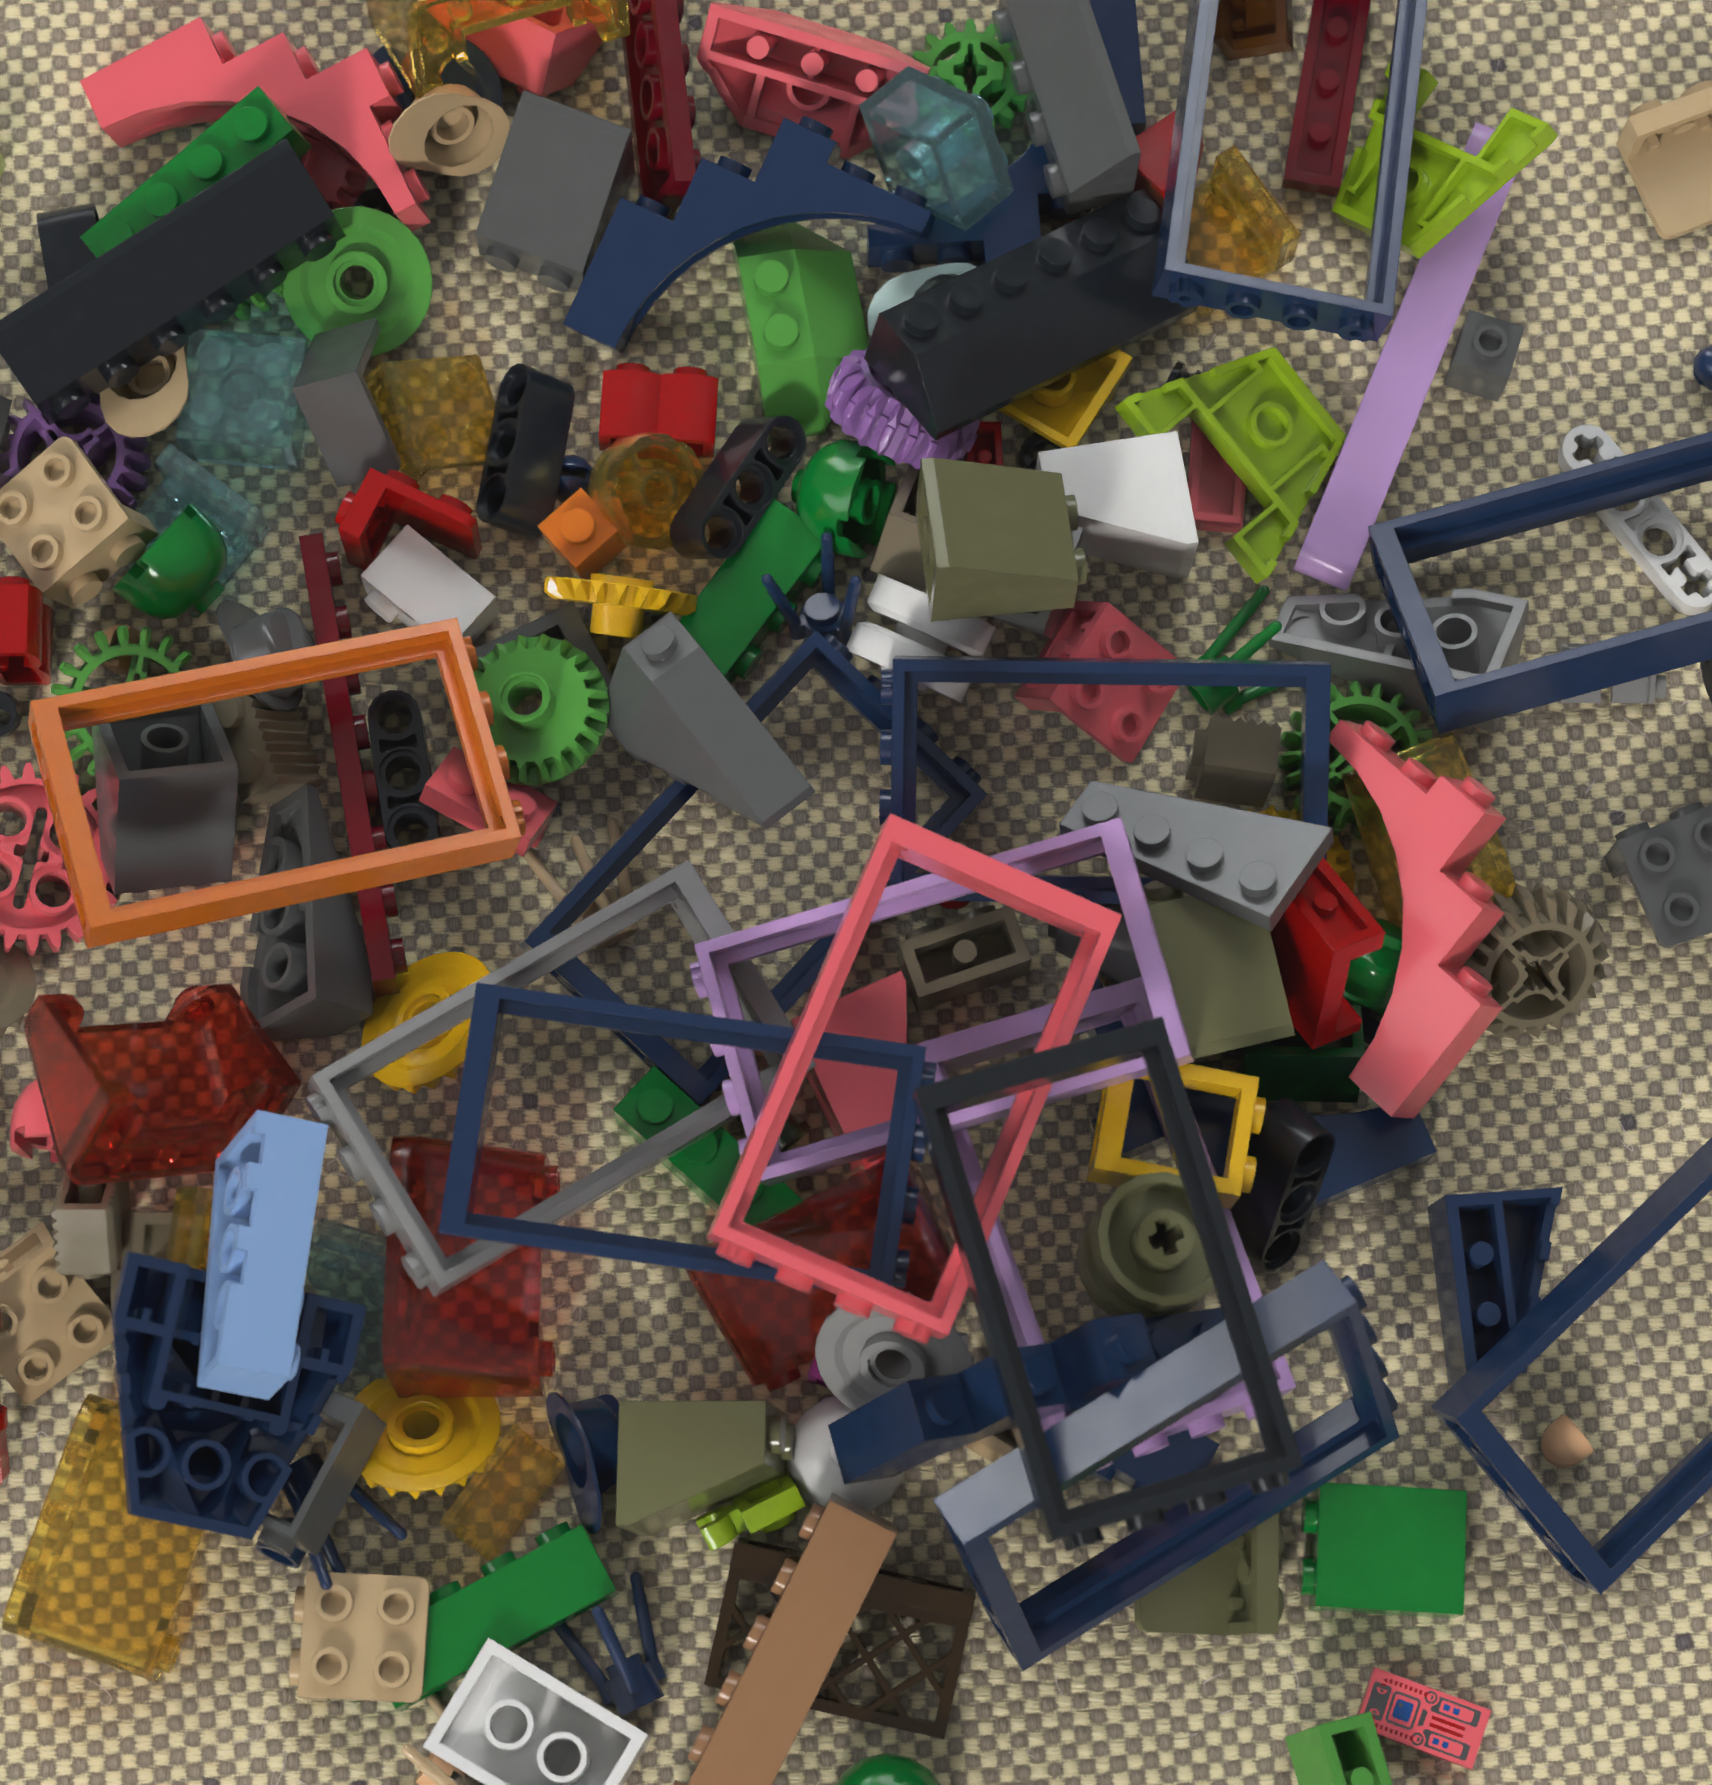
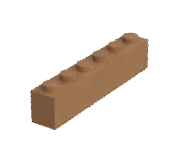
(793, 1646)

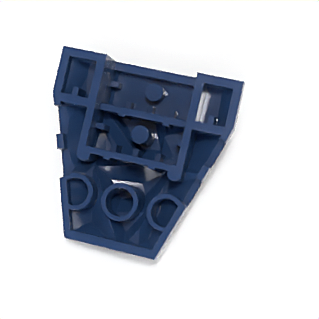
(202, 1451)

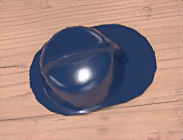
(589, 1445)

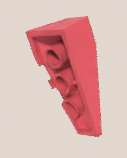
(539, 51)

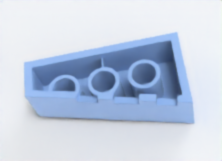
(259, 1254)

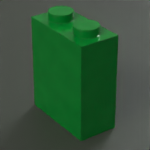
(1385, 1550)

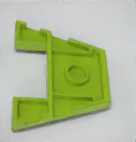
(1442, 180)
(1266, 432)

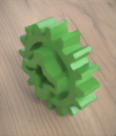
(972, 50)

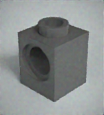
(1483, 356)

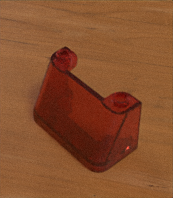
(156, 1092)
(777, 1326)
(487, 1328)

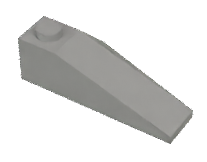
(1362, 642)

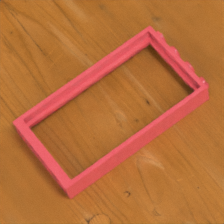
(995, 880)

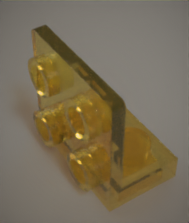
(1238, 223)
(435, 411)

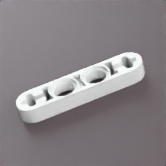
(1648, 514)

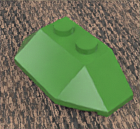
(799, 318)

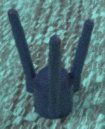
(821, 610)
(296, 1489)
(630, 1680)

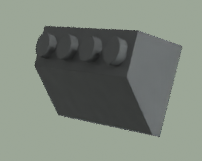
(1072, 100)

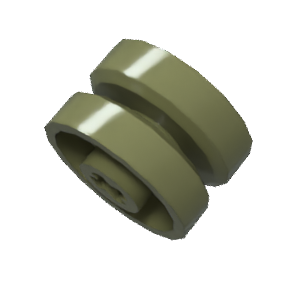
(1144, 1250)

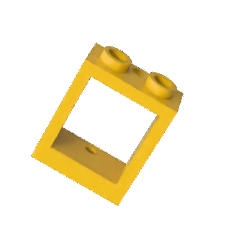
(1111, 1169)

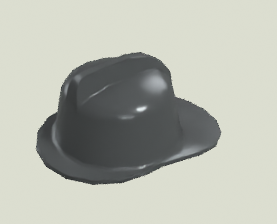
(264, 634)

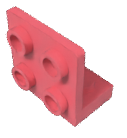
(1111, 714)

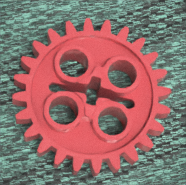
(35, 919)

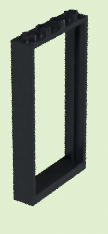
(1145, 1504)

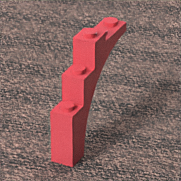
(199, 78)
(1446, 915)

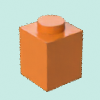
(581, 535)

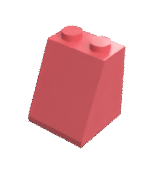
(860, 1094)

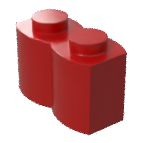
(669, 404)
(24, 633)

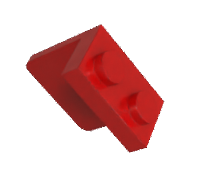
(396, 498)

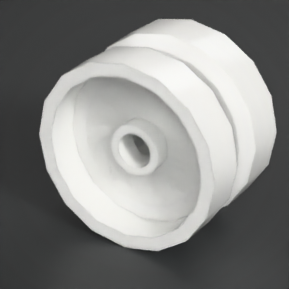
(916, 633)

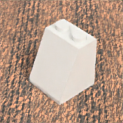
(1131, 501)

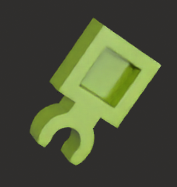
(762, 1508)

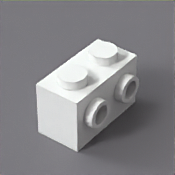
(425, 586)

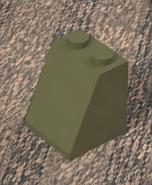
(996, 540)
(1219, 973)
(694, 1457)

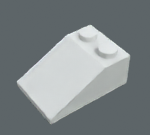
(530, 1729)

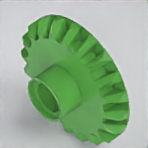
(401, 276)
(571, 714)

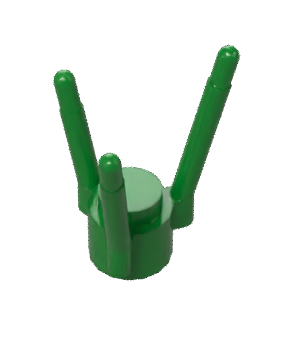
(1228, 697)

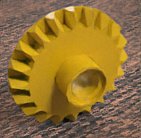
(619, 601)
(421, 988)
(428, 1439)

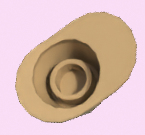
(449, 132)
(150, 398)

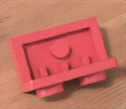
(453, 795)

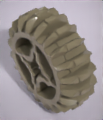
(1561, 941)

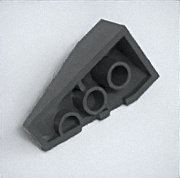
(690, 721)
(310, 955)

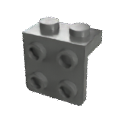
(1670, 872)

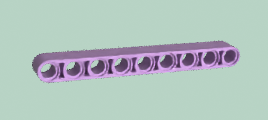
(1397, 392)

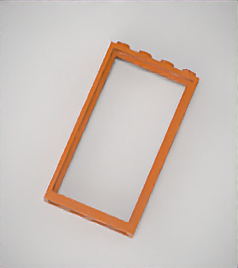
(122, 701)

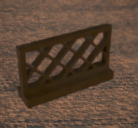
(890, 1593)

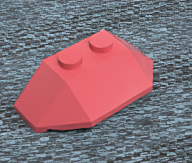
(793, 67)

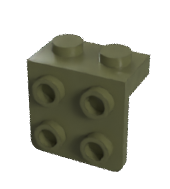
(1225, 1592)

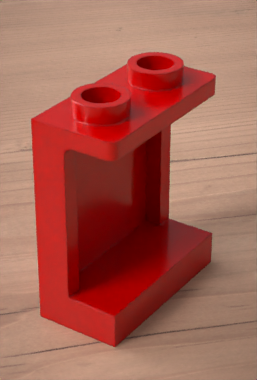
(1314, 952)

